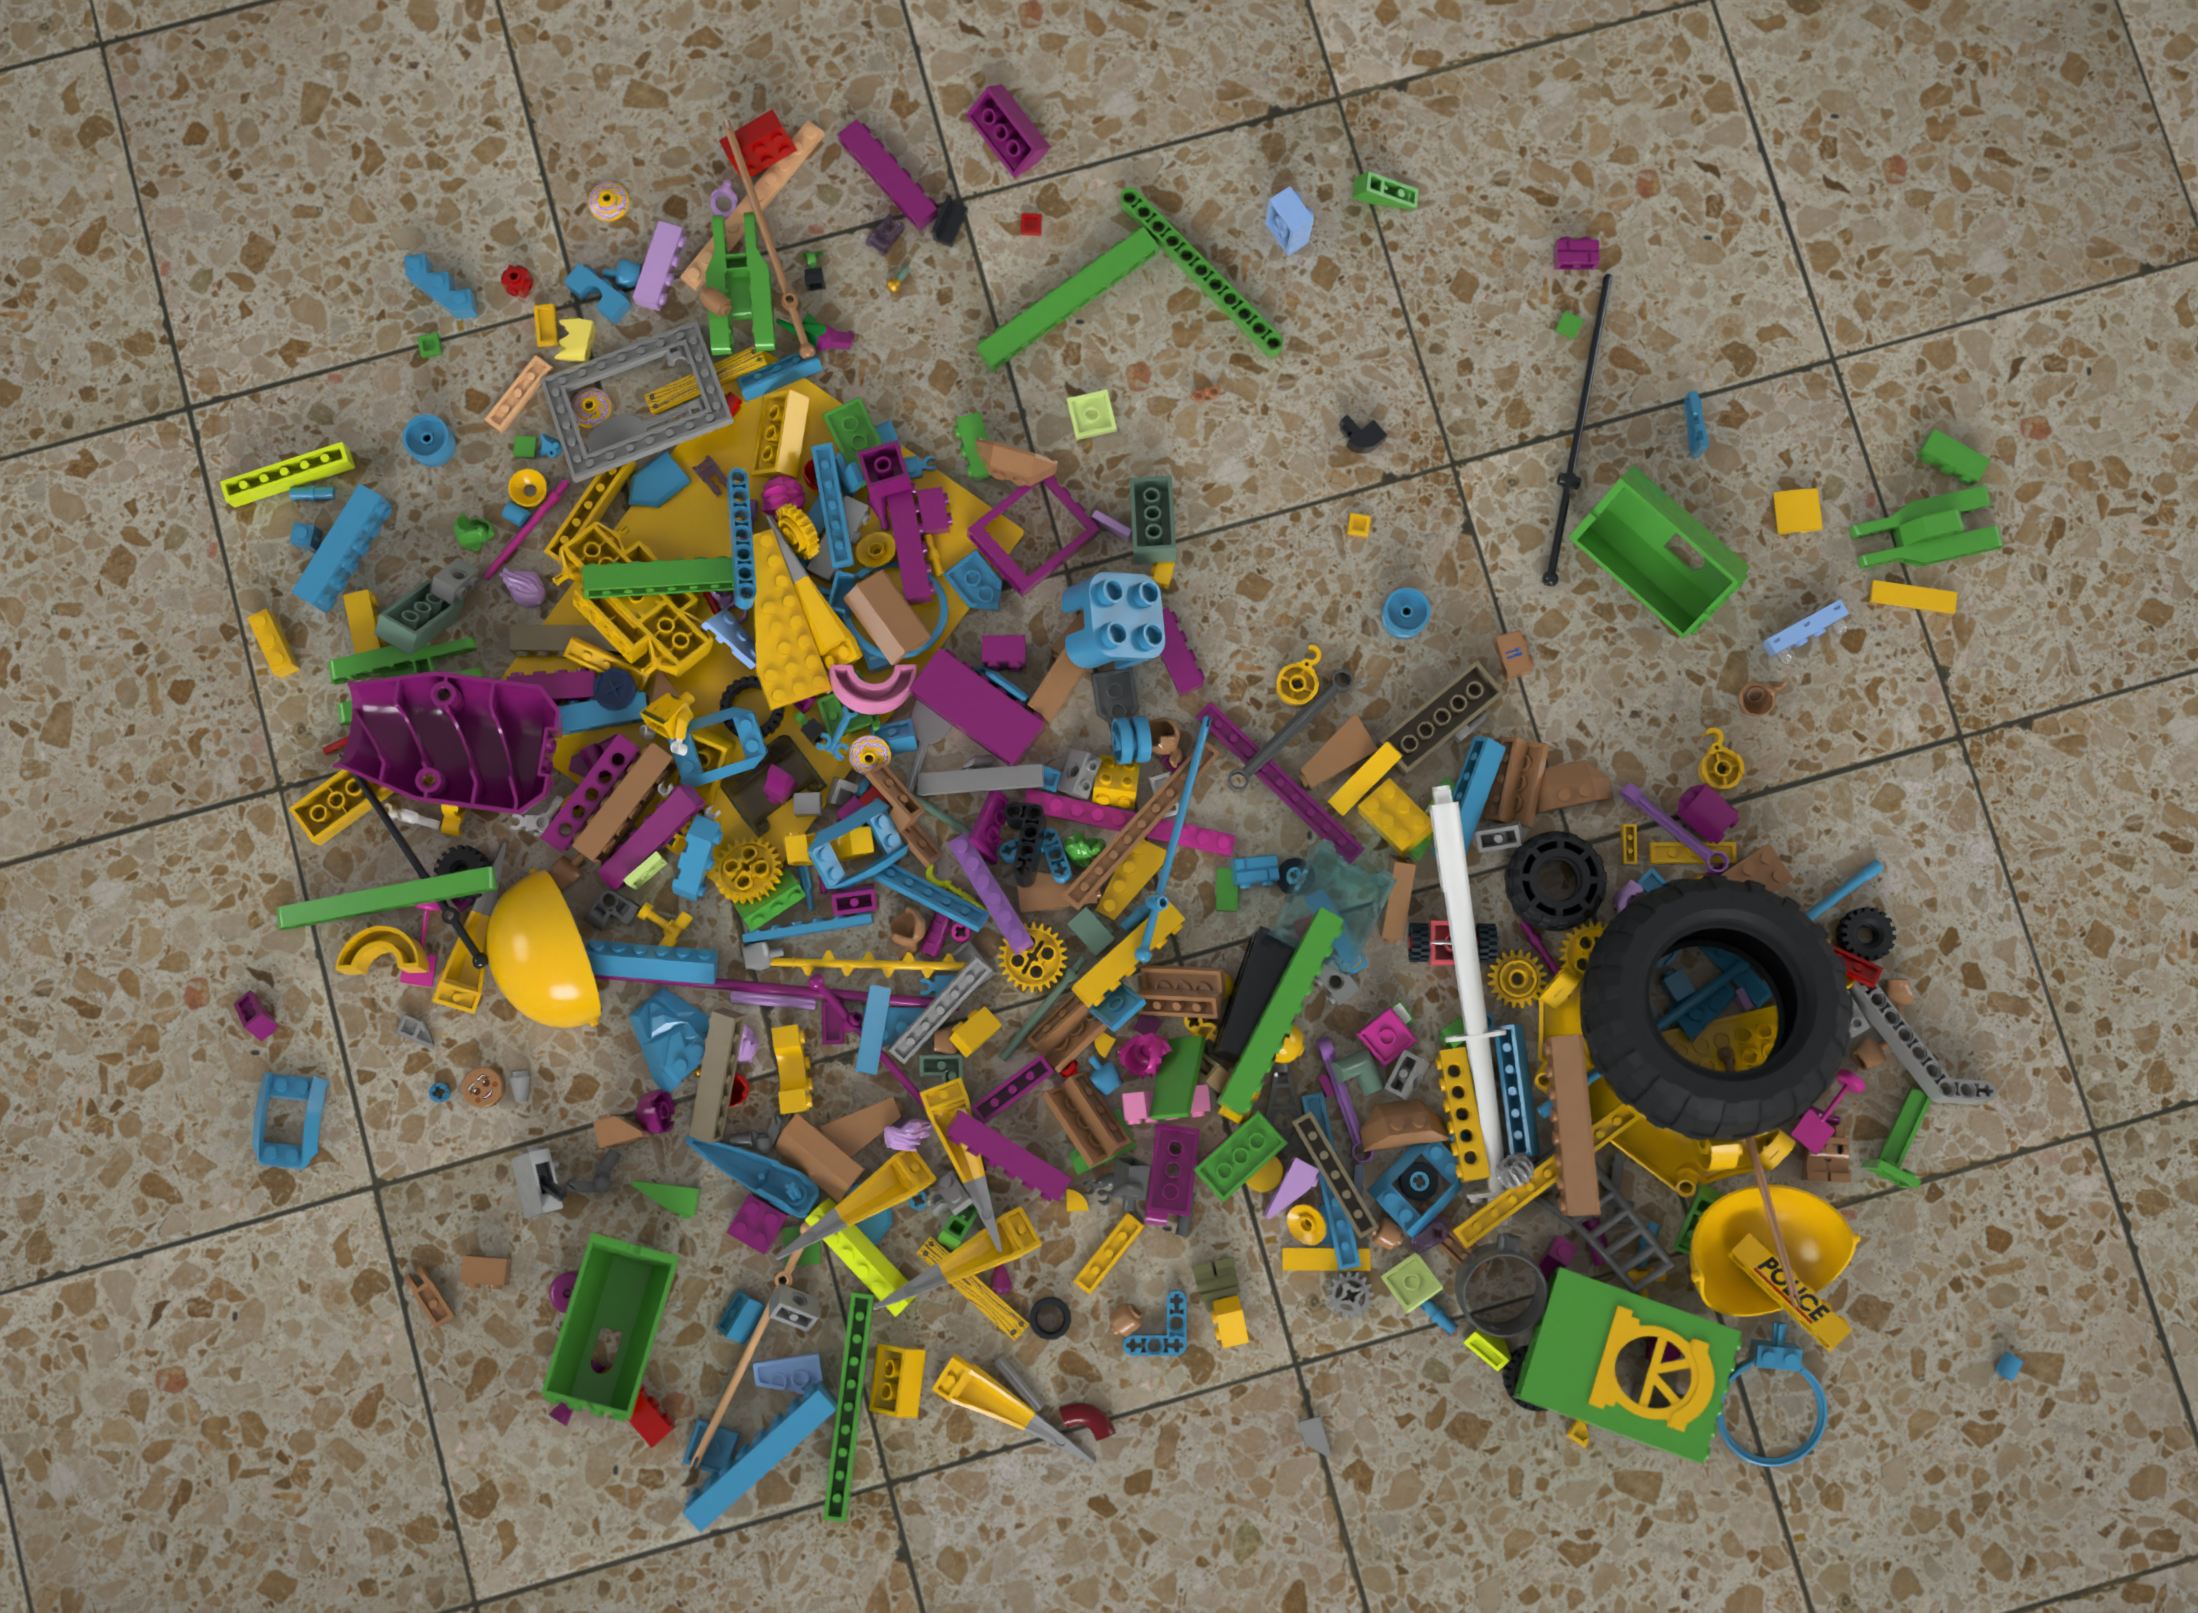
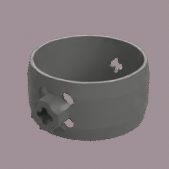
(1506, 1245)

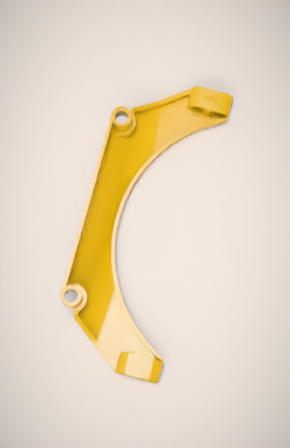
(1658, 1150)

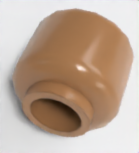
(1388, 1234)
(1125, 1319)

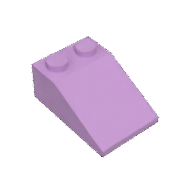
(1295, 1182)

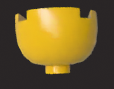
(1292, 1047)

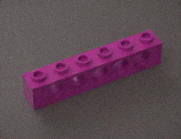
(552, 834)

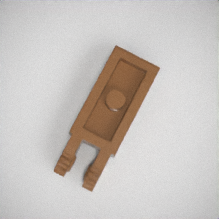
(430, 1298)

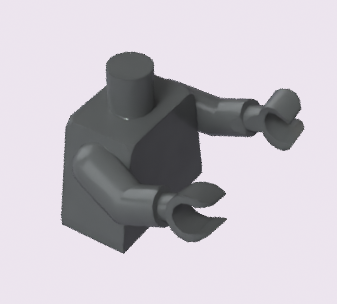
(1128, 1180)

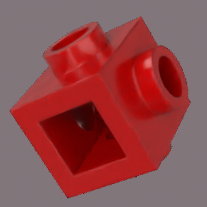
(517, 281)

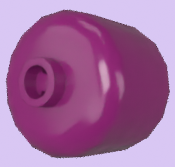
(560, 1290)

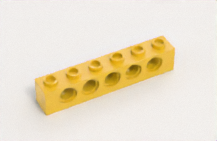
(1458, 1058)

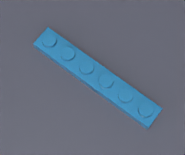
(832, 505)
(932, 896)
(798, 928)

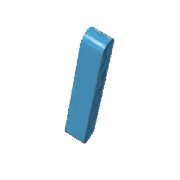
(741, 547)

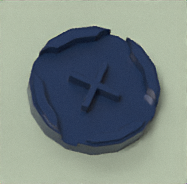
(614, 689)

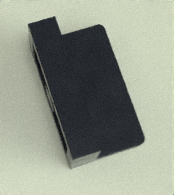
(949, 222)

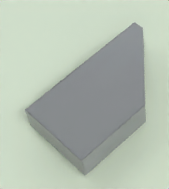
(415, 1030)
(1314, 1435)

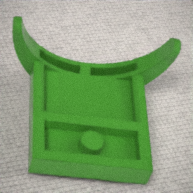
(831, 713)

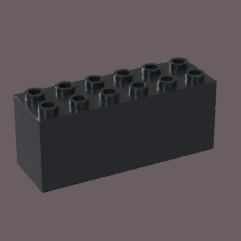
(1254, 985)

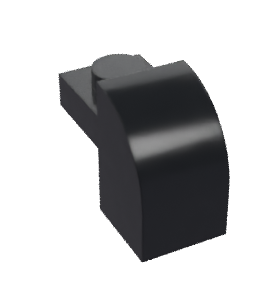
(1362, 440)

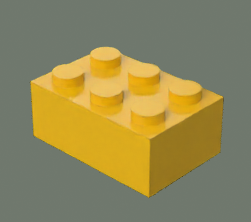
(1395, 817)

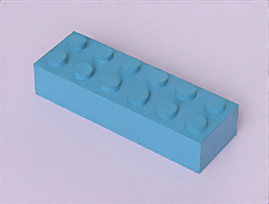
(343, 549)

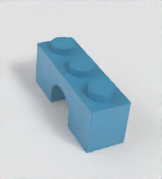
(583, 282)

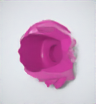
(779, 492)
(1143, 1054)

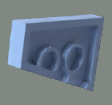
(731, 633)
(789, 1372)

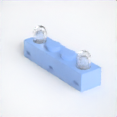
(1799, 632)

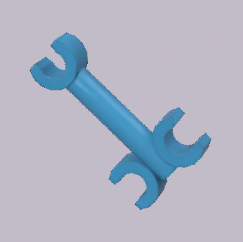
(832, 743)

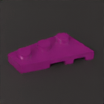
(987, 827)

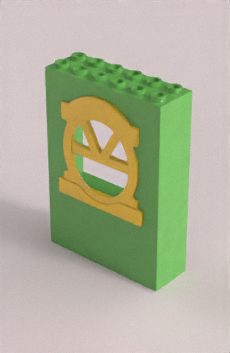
(1575, 1356)

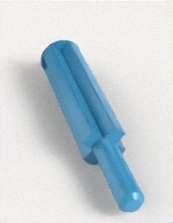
(806, 884)

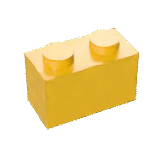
(975, 1031)
(1230, 1321)

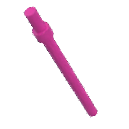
(552, 498)

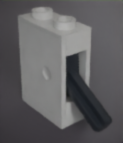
(538, 1182)

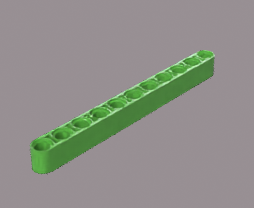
(1204, 281)
(386, 898)

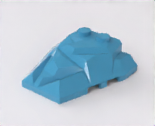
(670, 1037)

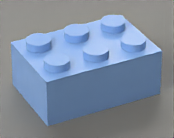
(1289, 220)

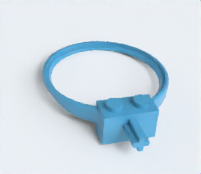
(845, 582)
(1781, 1356)

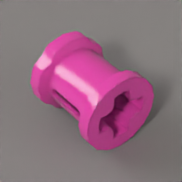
(960, 939)

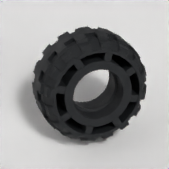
(1532, 903)

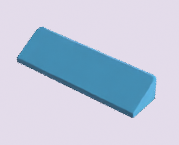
(777, 375)
(873, 1029)

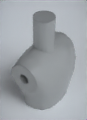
(758, 956)

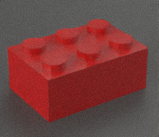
(761, 143)

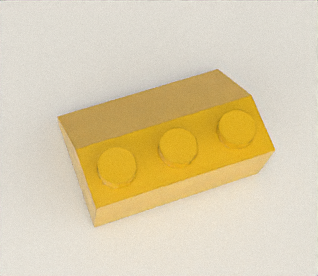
(897, 1380)

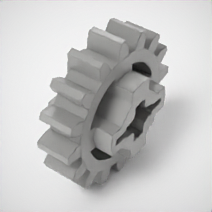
(1354, 1304)

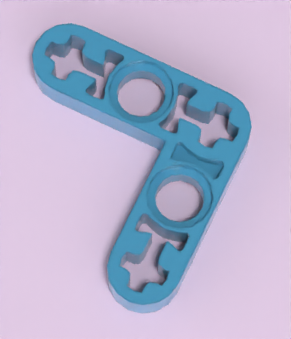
(1048, 848)
(1172, 1333)

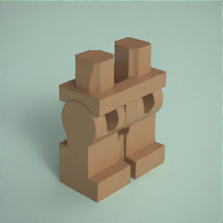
(1836, 1152)

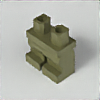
(1216, 1285)

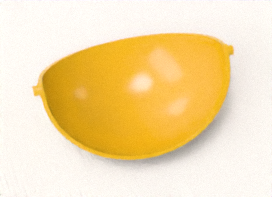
(541, 956)
(1812, 1230)

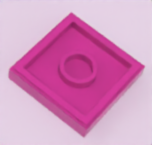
(1387, 1036)

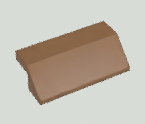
(887, 617)
(1056, 688)
(1517, 782)
(1182, 991)
(1066, 1032)
(1087, 1119)
(818, 1158)

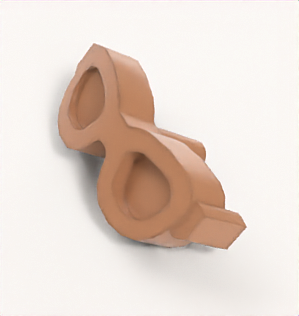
(1212, 393)

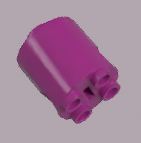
(1707, 812)

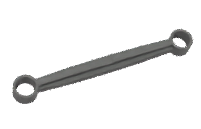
(1290, 730)

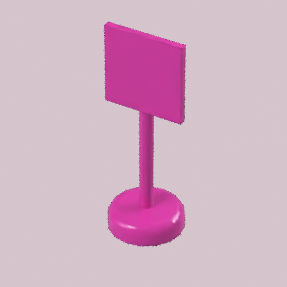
(423, 979)
(1812, 1129)

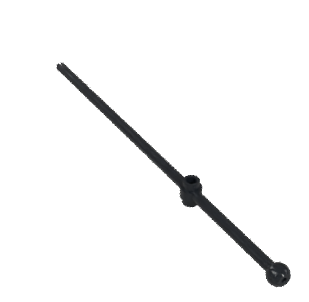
(1569, 479)

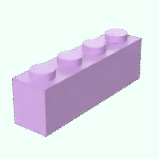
(659, 266)

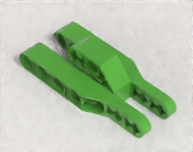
(748, 285)
(1930, 520)
(392, 659)

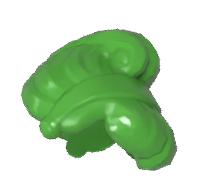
(473, 532)
(1081, 851)

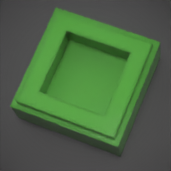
(1569, 325)
(430, 345)
(525, 447)

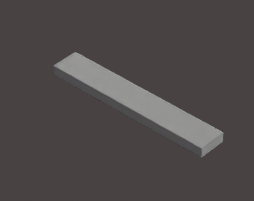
(980, 780)
(940, 1009)

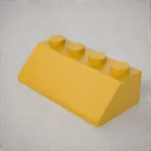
(780, 434)

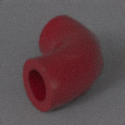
(1088, 1416)

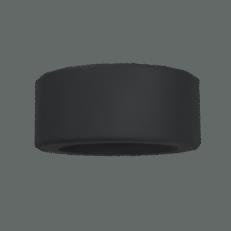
(1066, 1318)

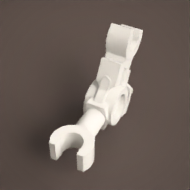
(411, 817)
(541, 821)

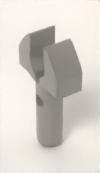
(1465, 731)

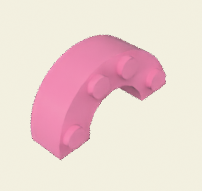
(869, 697)
(1138, 1104)

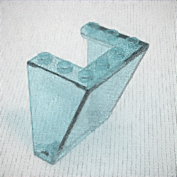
(1341, 889)

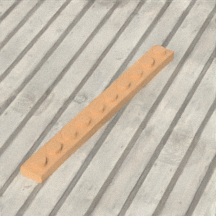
(766, 190)

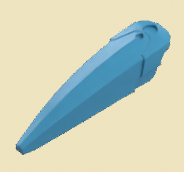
(764, 1176)

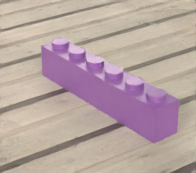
(991, 894)

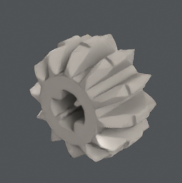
(1514, 1170)

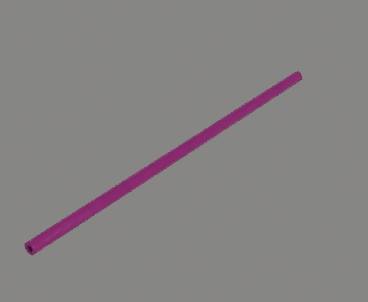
(783, 989)

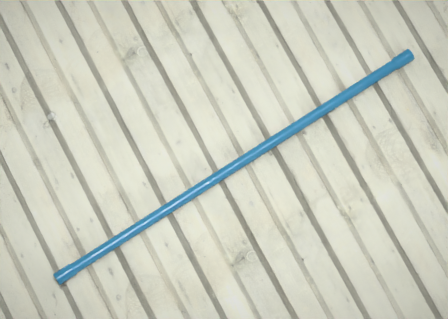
(1864, 875)

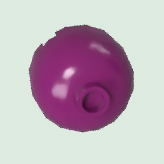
(655, 1111)

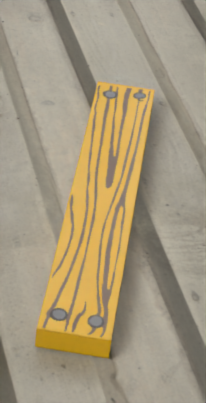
(687, 387)
(978, 1293)

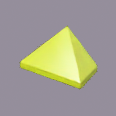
(1489, 1348)

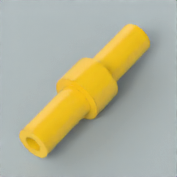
(933, 555)

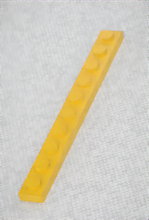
(1544, 1176)

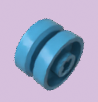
(429, 440)
(1402, 625)
(1131, 740)

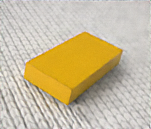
(546, 325)

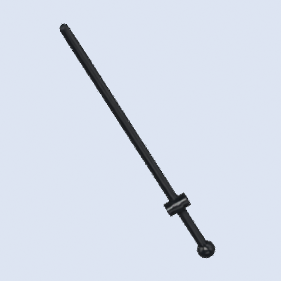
(479, 958)

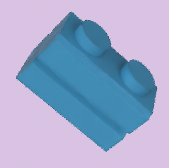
(1254, 870)

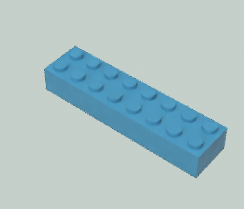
(760, 1455)

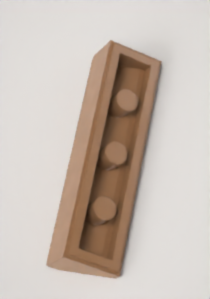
(1452, 1245)

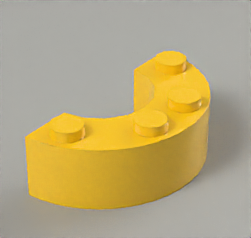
(846, 847)
(377, 940)
(793, 1069)
(1717, 1153)

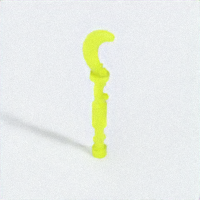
(947, 884)

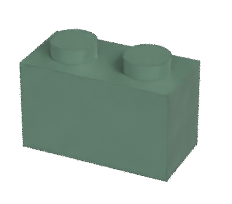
(1091, 931)

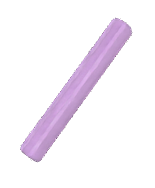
(773, 1000)

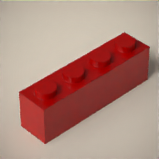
(648, 1418)

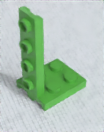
(1898, 1141)

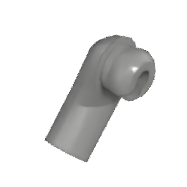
(978, 761)

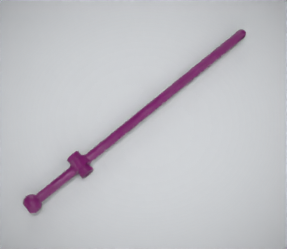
(853, 1022)

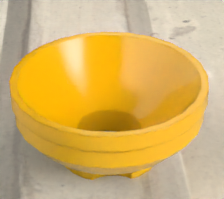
(521, 481)

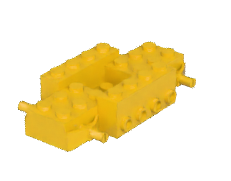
(653, 624)

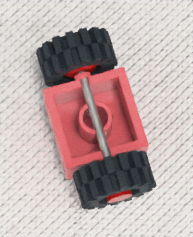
(1432, 943)

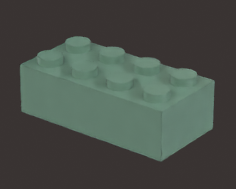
(1153, 519)
(417, 619)

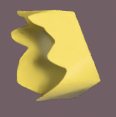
(578, 344)

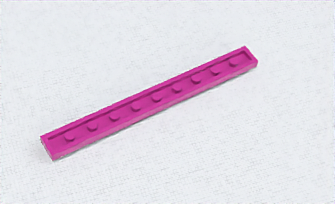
(1117, 819)

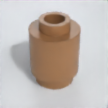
(715, 301)

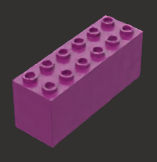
(977, 707)

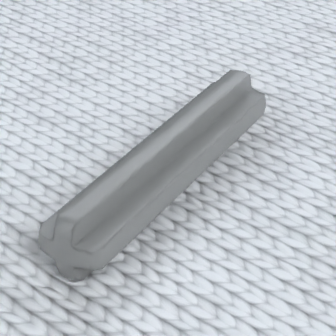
(1018, 1384)

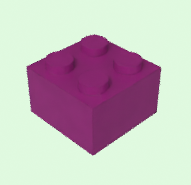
(884, 470)
(1004, 652)
(758, 1223)

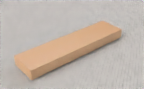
(518, 394)

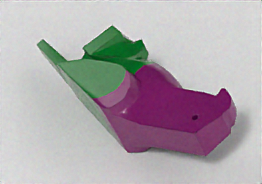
(821, 335)

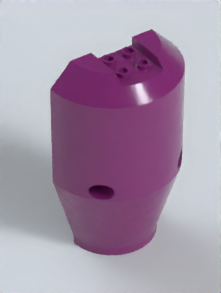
(480, 746)

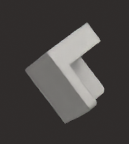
(841, 791)
(808, 804)

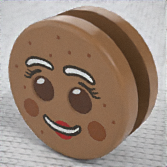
(483, 1087)

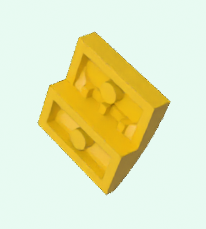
(1798, 511)

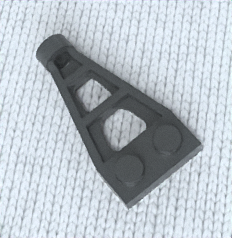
(1291, 1135)

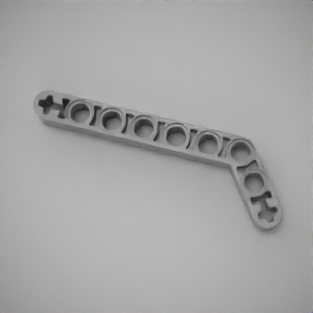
(1912, 1044)

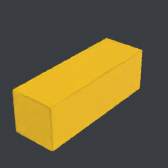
(1628, 844)

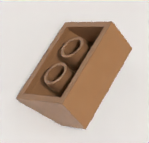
(617, 1130)

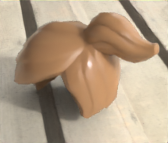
(1758, 697)
(1165, 739)
(908, 930)

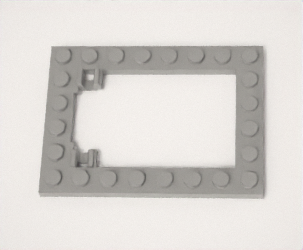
(678, 343)

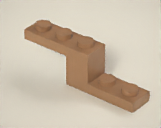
(904, 814)

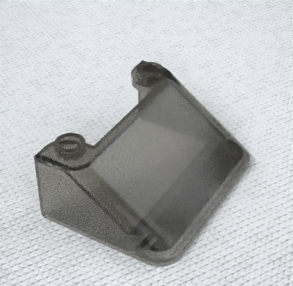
(746, 788)

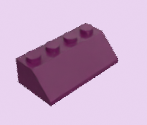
(1007, 130)

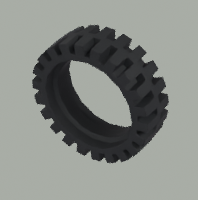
(733, 690)
(1509, 1378)

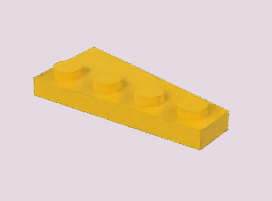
(1130, 878)

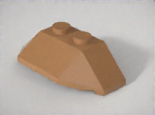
(1014, 463)
(1572, 786)
(1402, 1125)

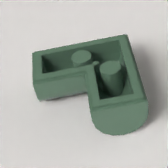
(944, 1066)
(1362, 1067)

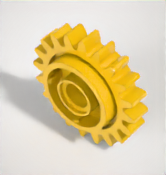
(798, 531)
(1529, 975)

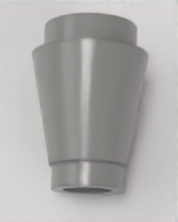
(520, 1084)

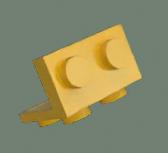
(1116, 783)

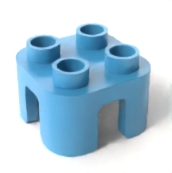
(1119, 617)

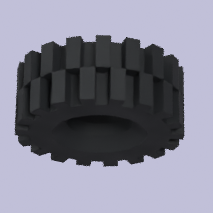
(459, 857)
(1877, 923)

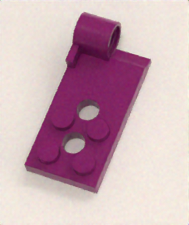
(1166, 1192)

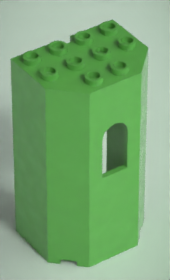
(1629, 539)
(618, 1290)

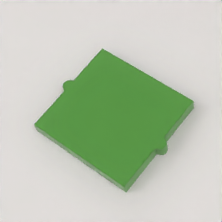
(810, 1254)

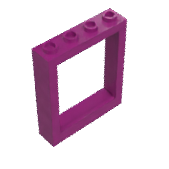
(1001, 560)

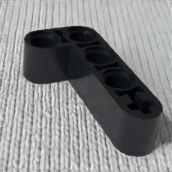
(1026, 845)

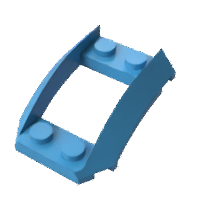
(750, 738)
(884, 833)
(292, 1088)
(1395, 1203)

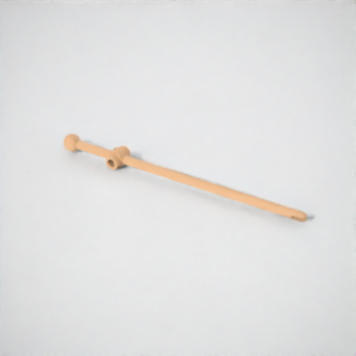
(746, 1356)

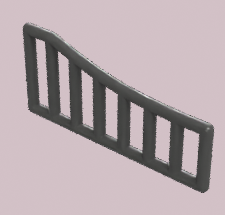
(1606, 1253)

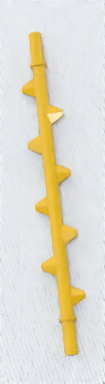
(869, 962)

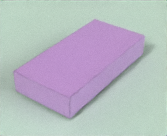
(1112, 525)

